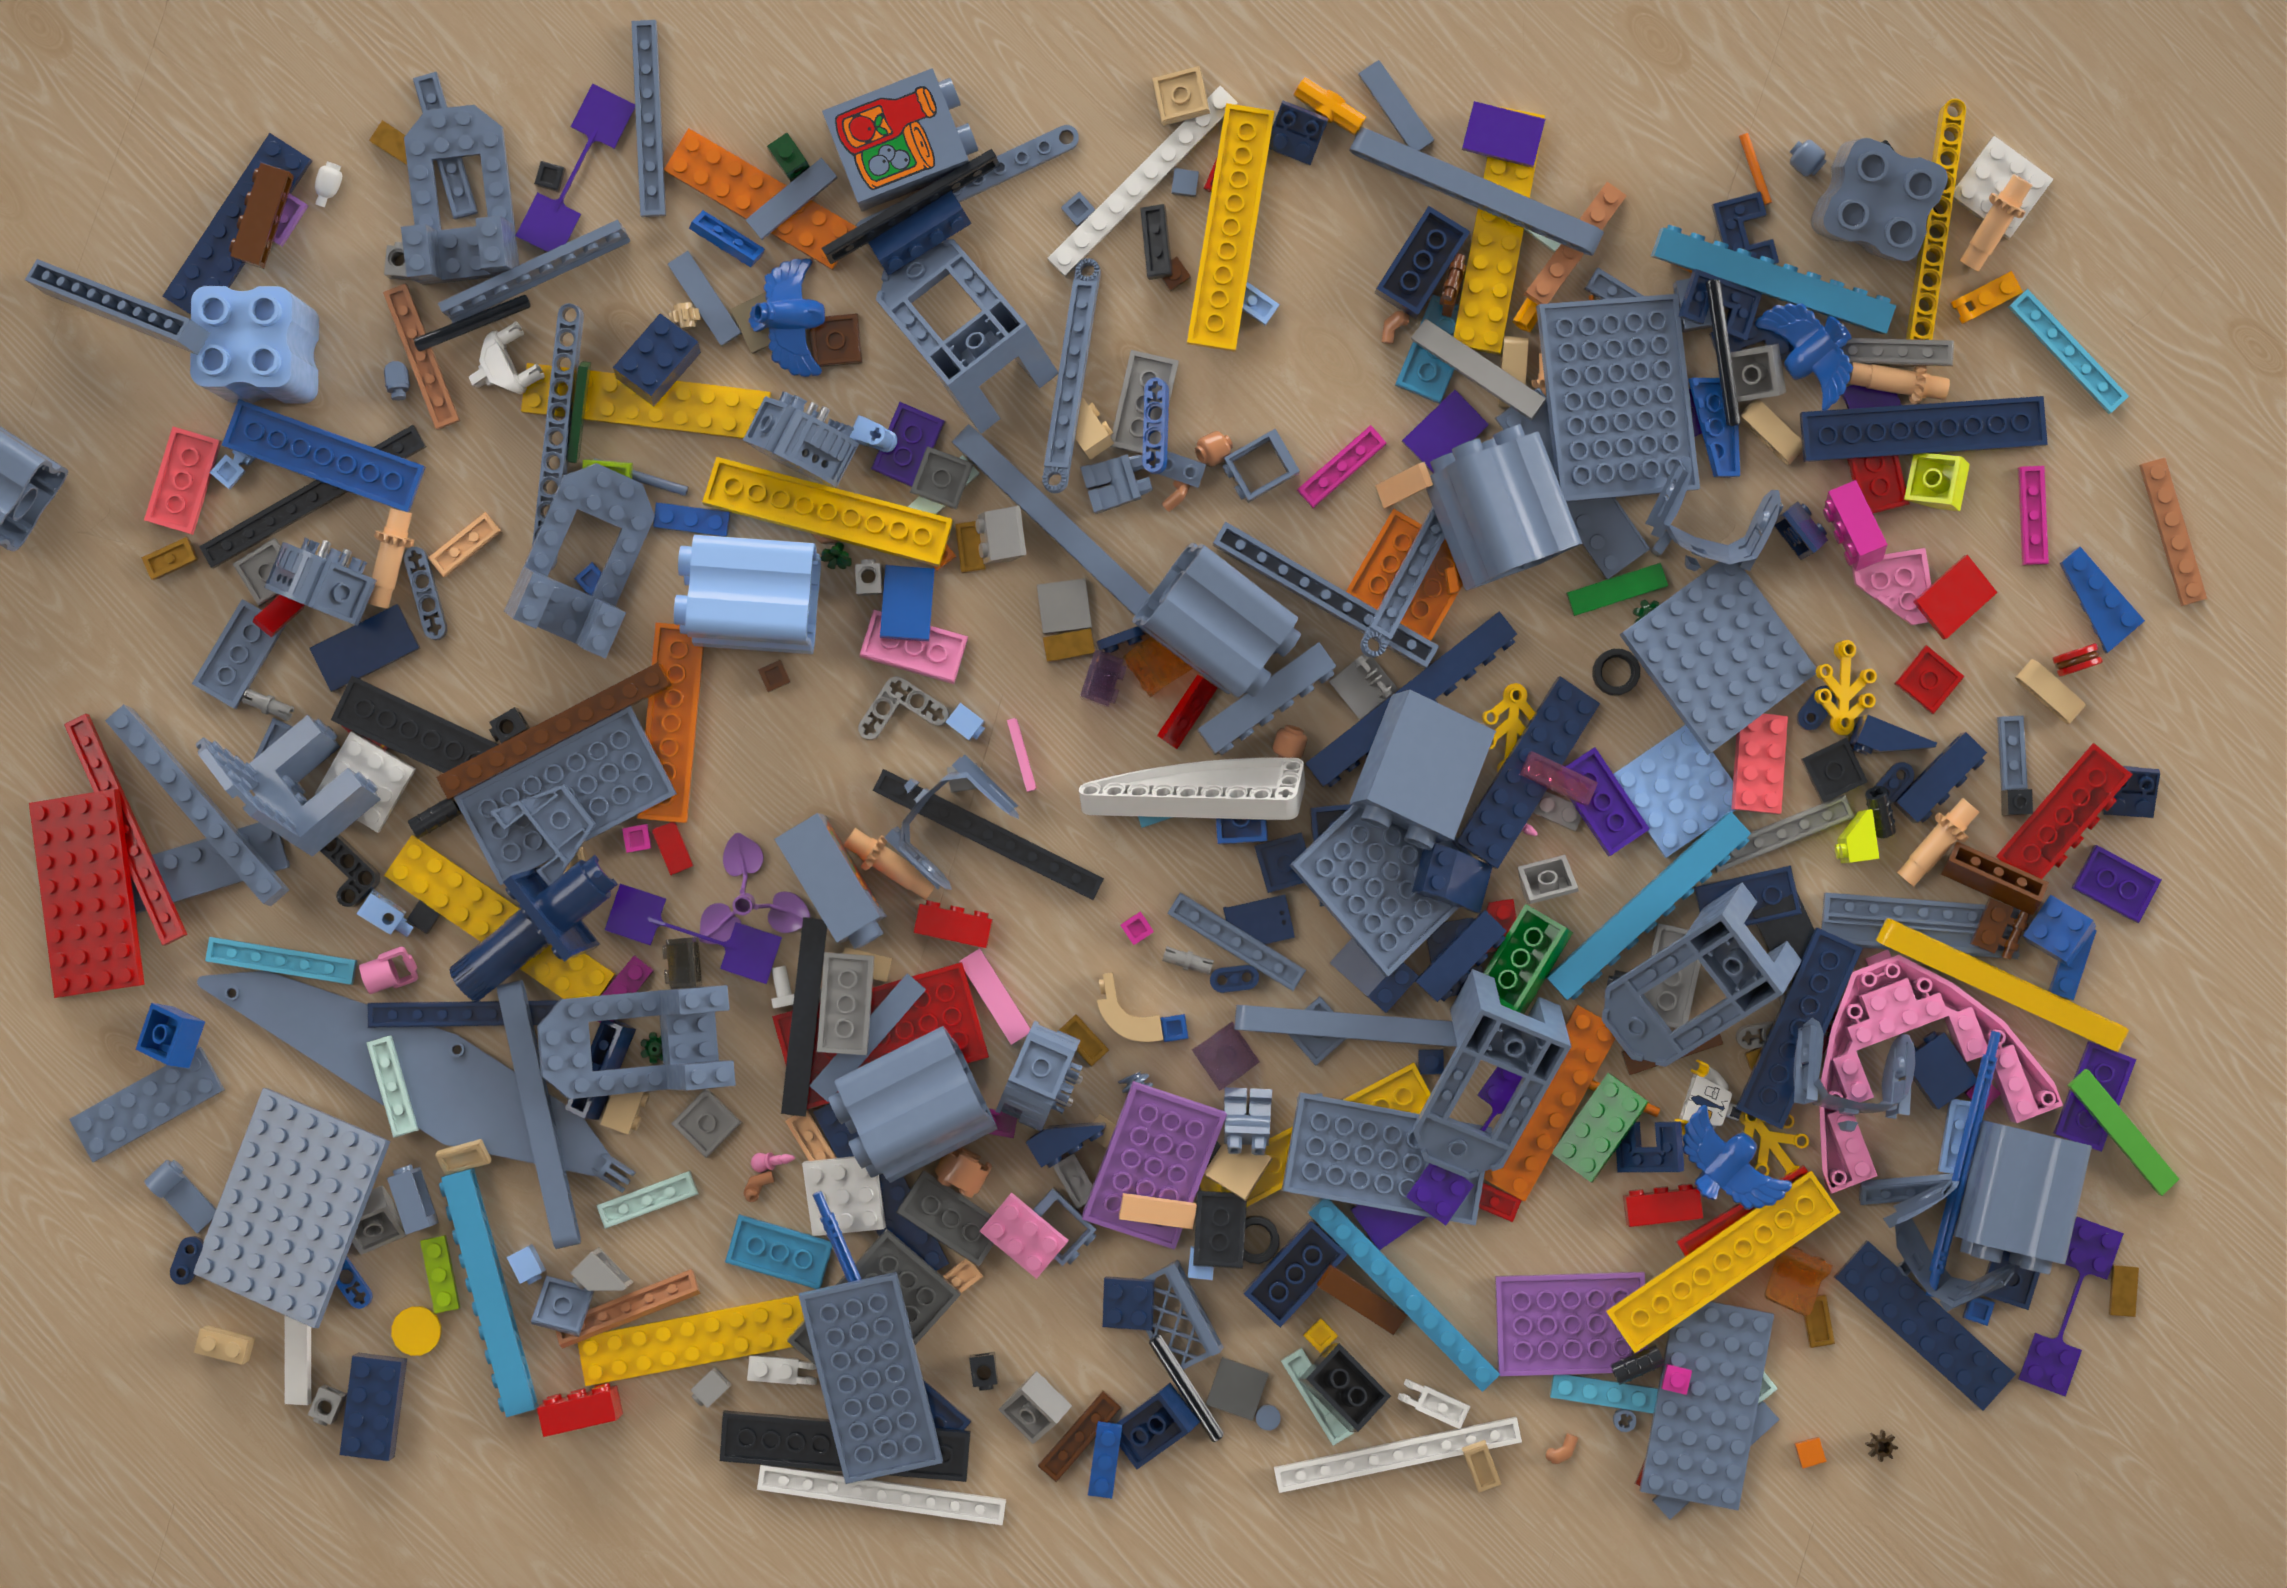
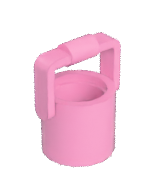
(382, 973)

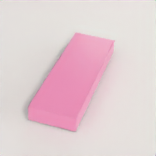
(1021, 755)

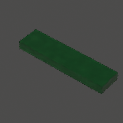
(578, 411)

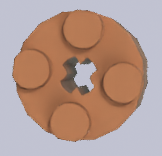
(963, 1171)

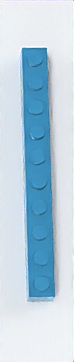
(1774, 281)
(1648, 905)
(489, 1292)
(1403, 1293)

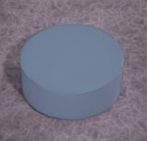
(1268, 1417)

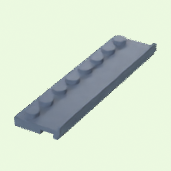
(535, 271)
(1601, 523)
(201, 868)
(1862, 917)

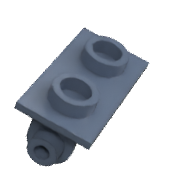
(1183, 469)

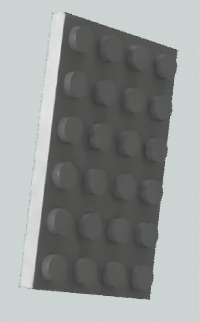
(923, 1289)

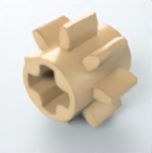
(684, 315)

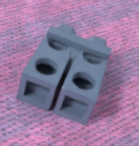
(1123, 487)
(1243, 1128)

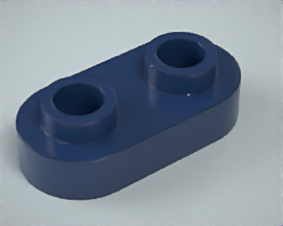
(1111, 643)
(1816, 709)
(1894, 785)
(1234, 978)
(186, 1260)

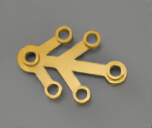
(1843, 690)
(1512, 724)
(1770, 1141)

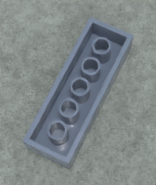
(1282, 687)

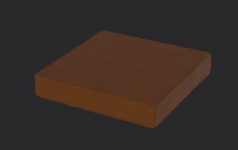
(837, 341)

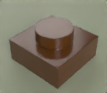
(1179, 276)
(774, 676)

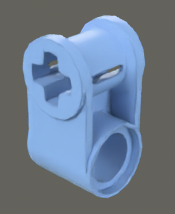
(873, 434)

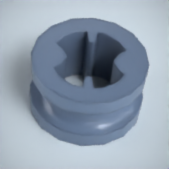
(1617, 1417)

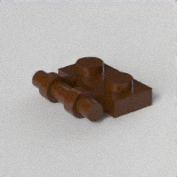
(1452, 285)
(1992, 926)

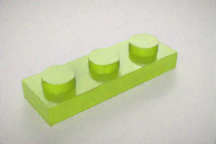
(440, 1274)

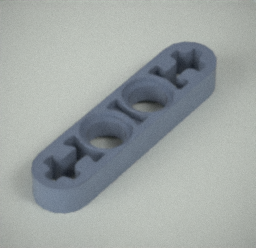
(425, 593)

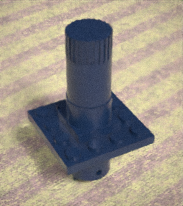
(546, 918)

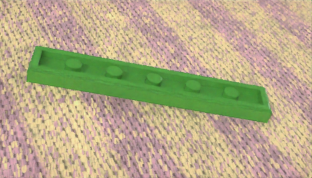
(2123, 1132)

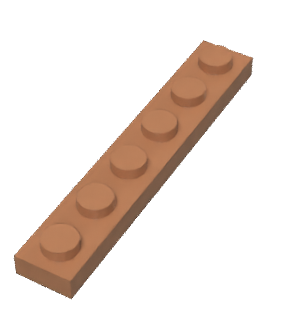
(1566, 258)
(424, 362)
(2173, 531)
(634, 1306)

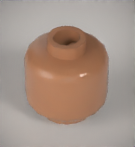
(1213, 448)
(1290, 742)

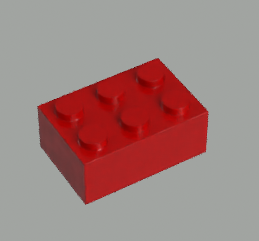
(579, 1409)

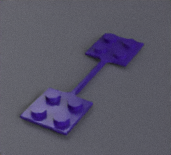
(601, 120)
(747, 952)
(1443, 1191)
(2050, 1360)

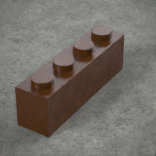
(261, 215)
(1994, 878)

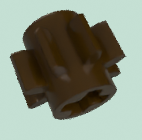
(1887, 1444)

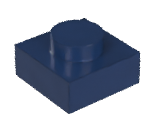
(1430, 1061)

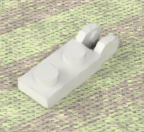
(779, 1370)
(1436, 1404)

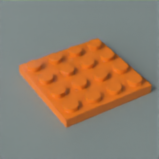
(1382, 564)

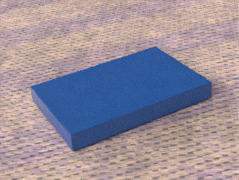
(907, 603)

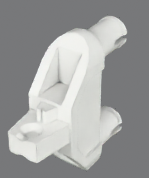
(497, 365)

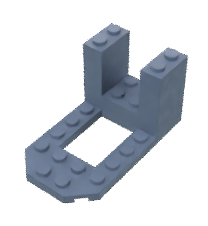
(465, 252)
(977, 347)
(561, 608)
(280, 797)
(1731, 958)
(686, 1038)
(1508, 1039)

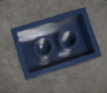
(657, 359)

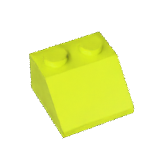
(1937, 481)
(1858, 839)

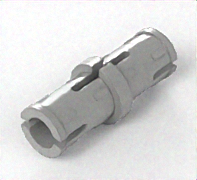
(268, 704)
(1187, 960)

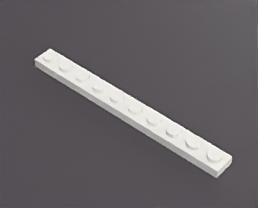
(1139, 184)
(1395, 1454)
(882, 1494)

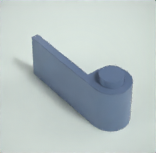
(181, 1194)

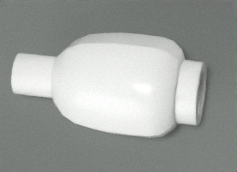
(327, 182)

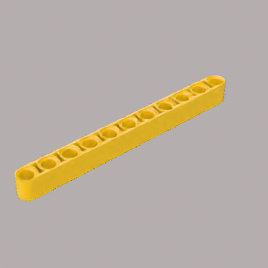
(1938, 221)
(2002, 984)

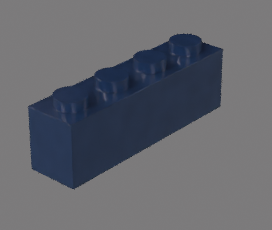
(919, 233)
(1940, 777)
(1460, 956)
(607, 1053)

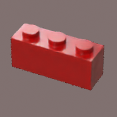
(953, 924)
(1662, 1205)

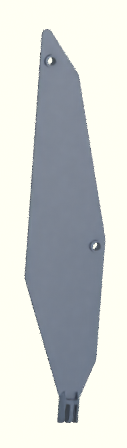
(450, 1093)

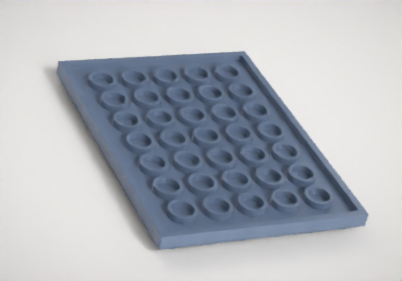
(1616, 395)
(291, 1207)

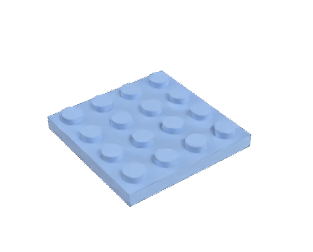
(1677, 790)

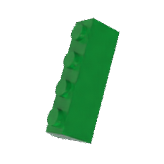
(1526, 957)

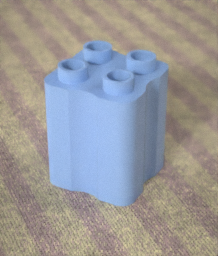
(256, 344)
(749, 594)

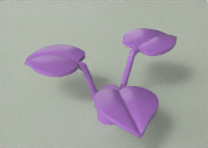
(745, 857)

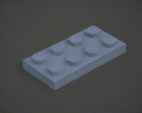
(236, 657)

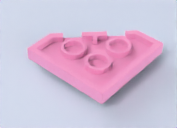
(1897, 582)

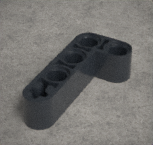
(354, 873)

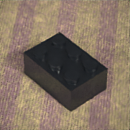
(1344, 1387)

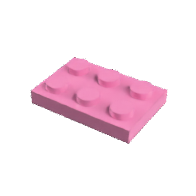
(1024, 1235)

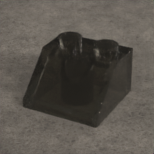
(683, 963)

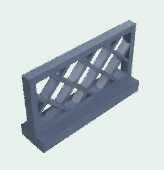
(1193, 1310)

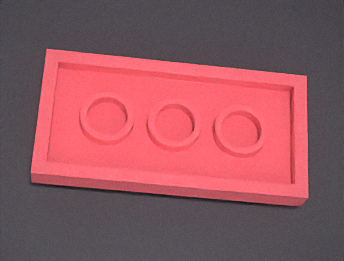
(182, 480)
(1760, 765)

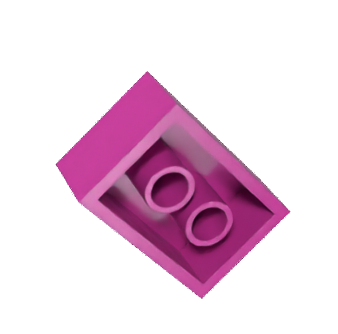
(1854, 526)

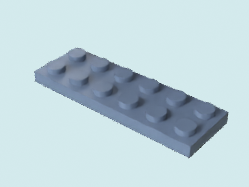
(145, 1106)

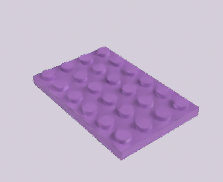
(1153, 1152)
(1561, 1322)

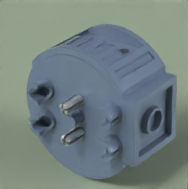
(802, 438)
(322, 579)
(1040, 1077)

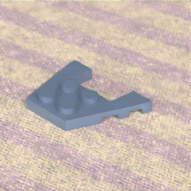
(558, 820)

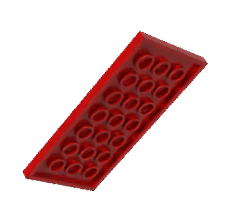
(86, 893)
(944, 1003)

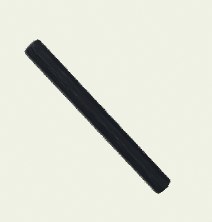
(1723, 352)

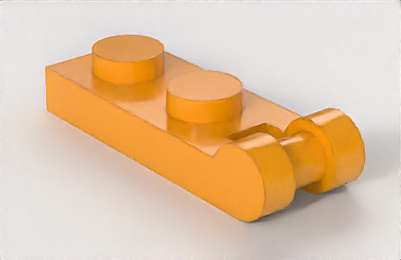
(1987, 297)

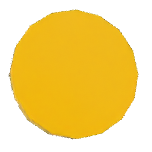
(416, 1330)

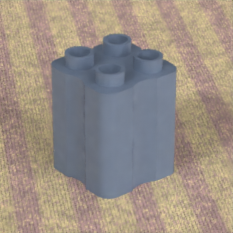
(1879, 199)
(26, 488)
(1500, 506)
(1218, 621)
(911, 1106)
(2021, 1197)

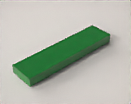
(1617, 589)

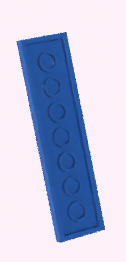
(323, 456)

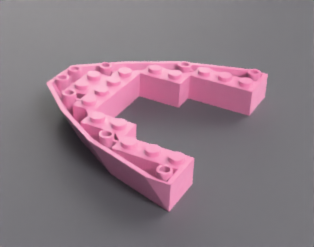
(1894, 1000)

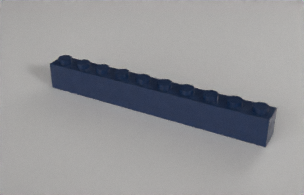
(1431, 683)

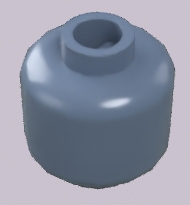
(1807, 157)

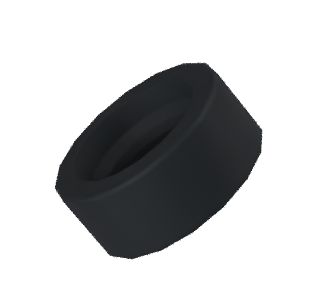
(1616, 653)
(1274, 1240)

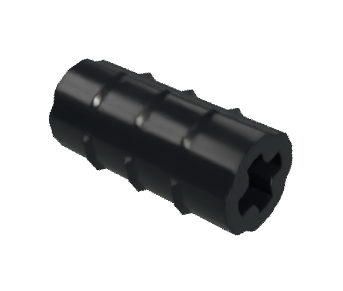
(1879, 802)
(434, 817)
(1637, 1364)

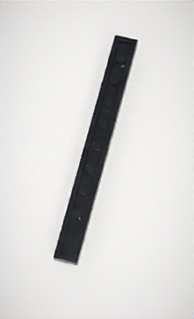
(295, 506)
(991, 836)

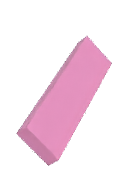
(995, 996)

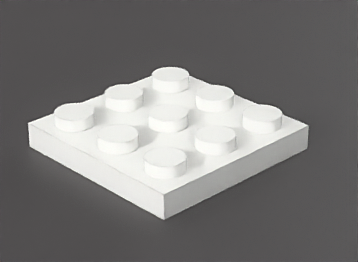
(1991, 174)
(378, 765)
(848, 1193)

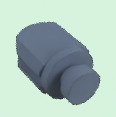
(396, 380)

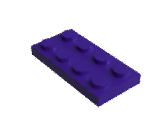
(1610, 812)
(2113, 1073)

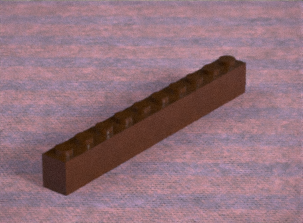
(554, 730)

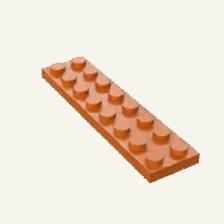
(747, 188)
(673, 718)
(1589, 1047)

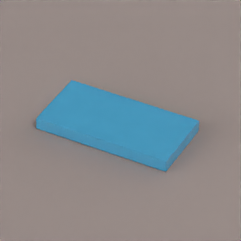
(1423, 371)
(779, 1252)

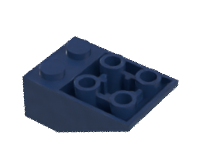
(1058, 1139)

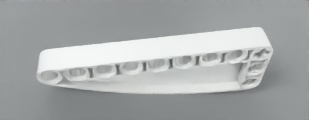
(1202, 790)

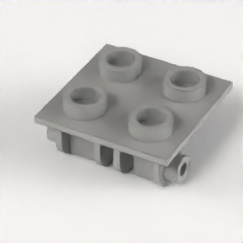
(1363, 685)

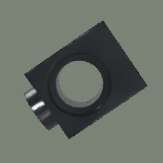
(518, 721)
(2017, 802)
(988, 1360)

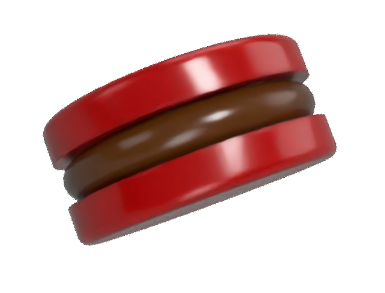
(2077, 660)

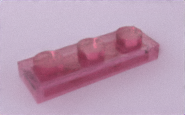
(1558, 778)

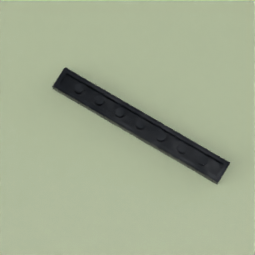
(889, 218)
(804, 1017)

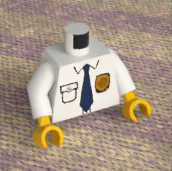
(1710, 1090)

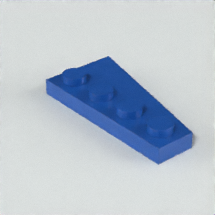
(1719, 439)
(2105, 606)

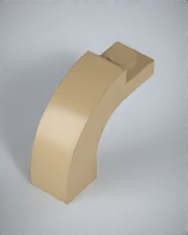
(1131, 1027)

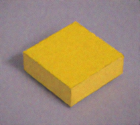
(1320, 1335)

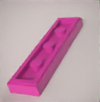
(1341, 466)
(2033, 515)

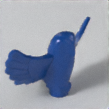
(788, 317)
(1815, 347)
(1728, 1166)

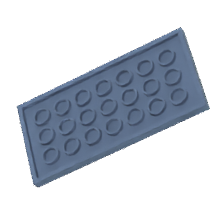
(604, 767)
(1361, 1156)
(870, 1377)
(1705, 1437)

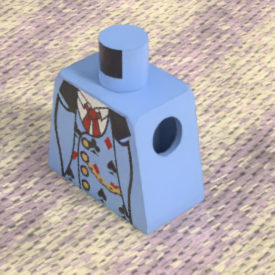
(378, 905)

